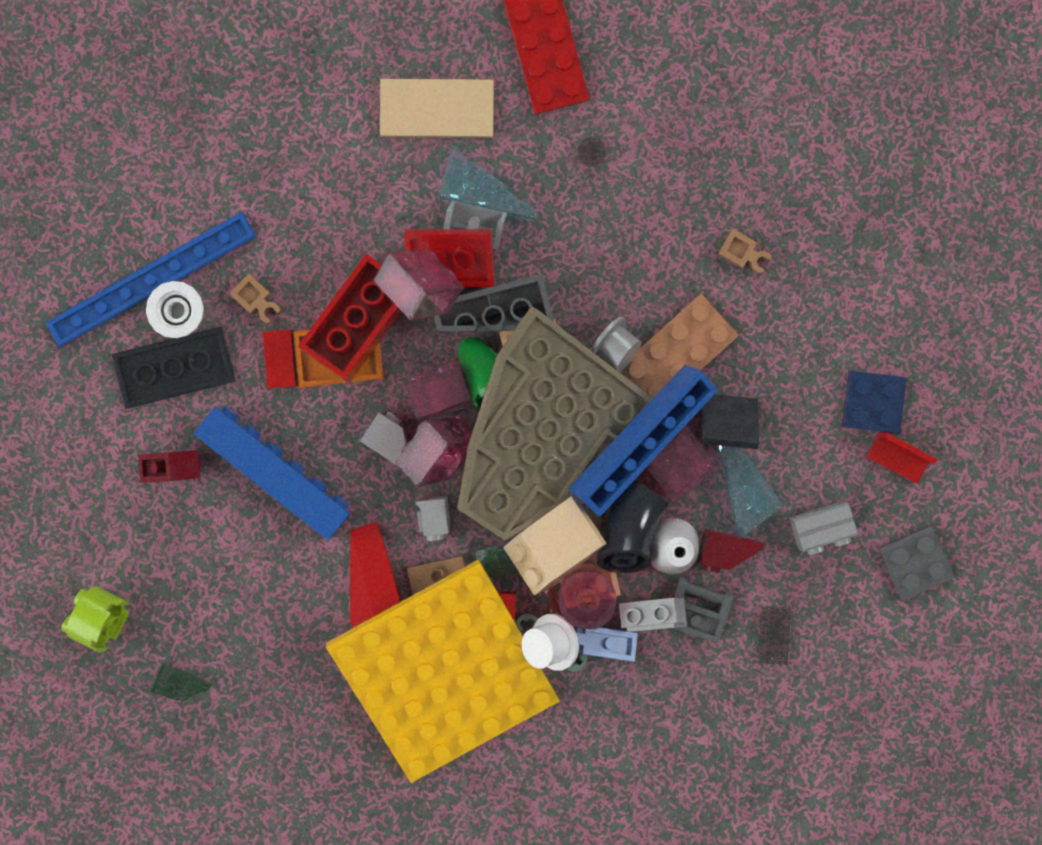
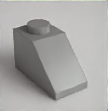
(386, 436)

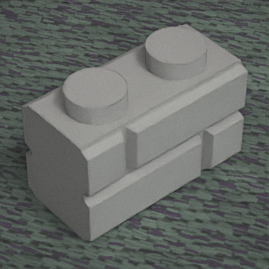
(823, 527)

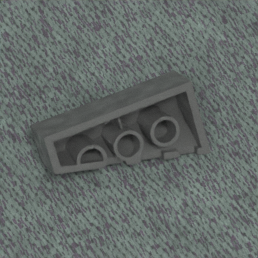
(496, 307)

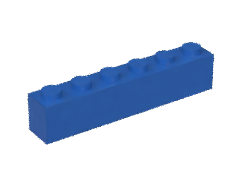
(643, 439)
(272, 472)

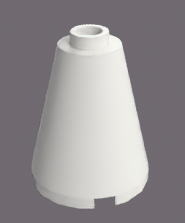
(670, 535)

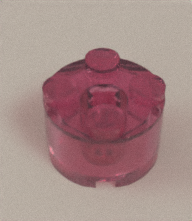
(582, 614)

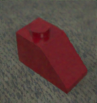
(169, 466)
(725, 550)

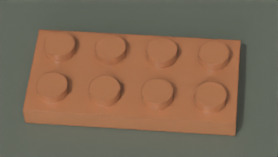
(688, 339)

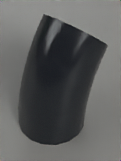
(630, 529)

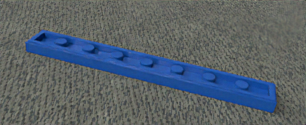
(140, 284)

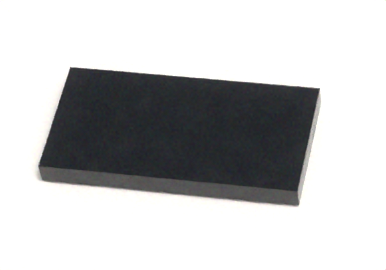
(173, 367)

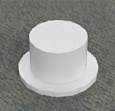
(174, 309)
(551, 643)

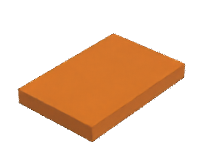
(313, 373)

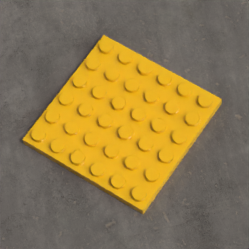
(442, 671)

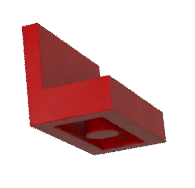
(899, 456)

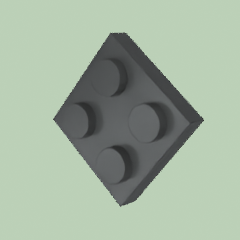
(916, 562)

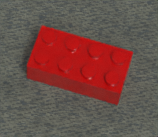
(352, 322)

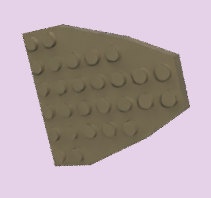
(541, 425)

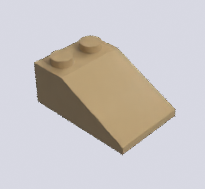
(554, 545)

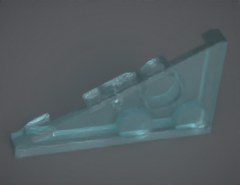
(470, 184)
(748, 491)

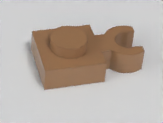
(740, 249)
(253, 296)

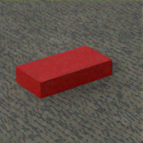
(279, 359)

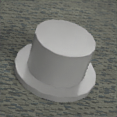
(616, 345)

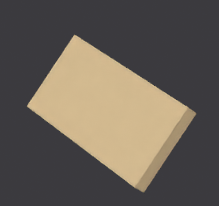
(436, 108)

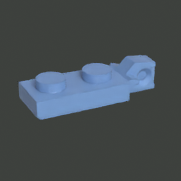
(607, 643)

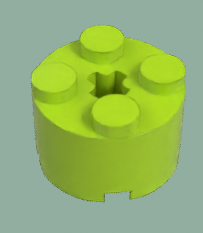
(96, 618)

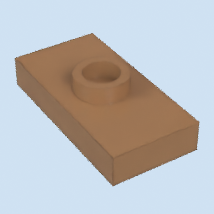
(426, 574)

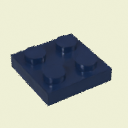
(874, 402)

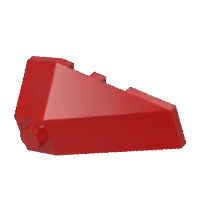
(371, 575)

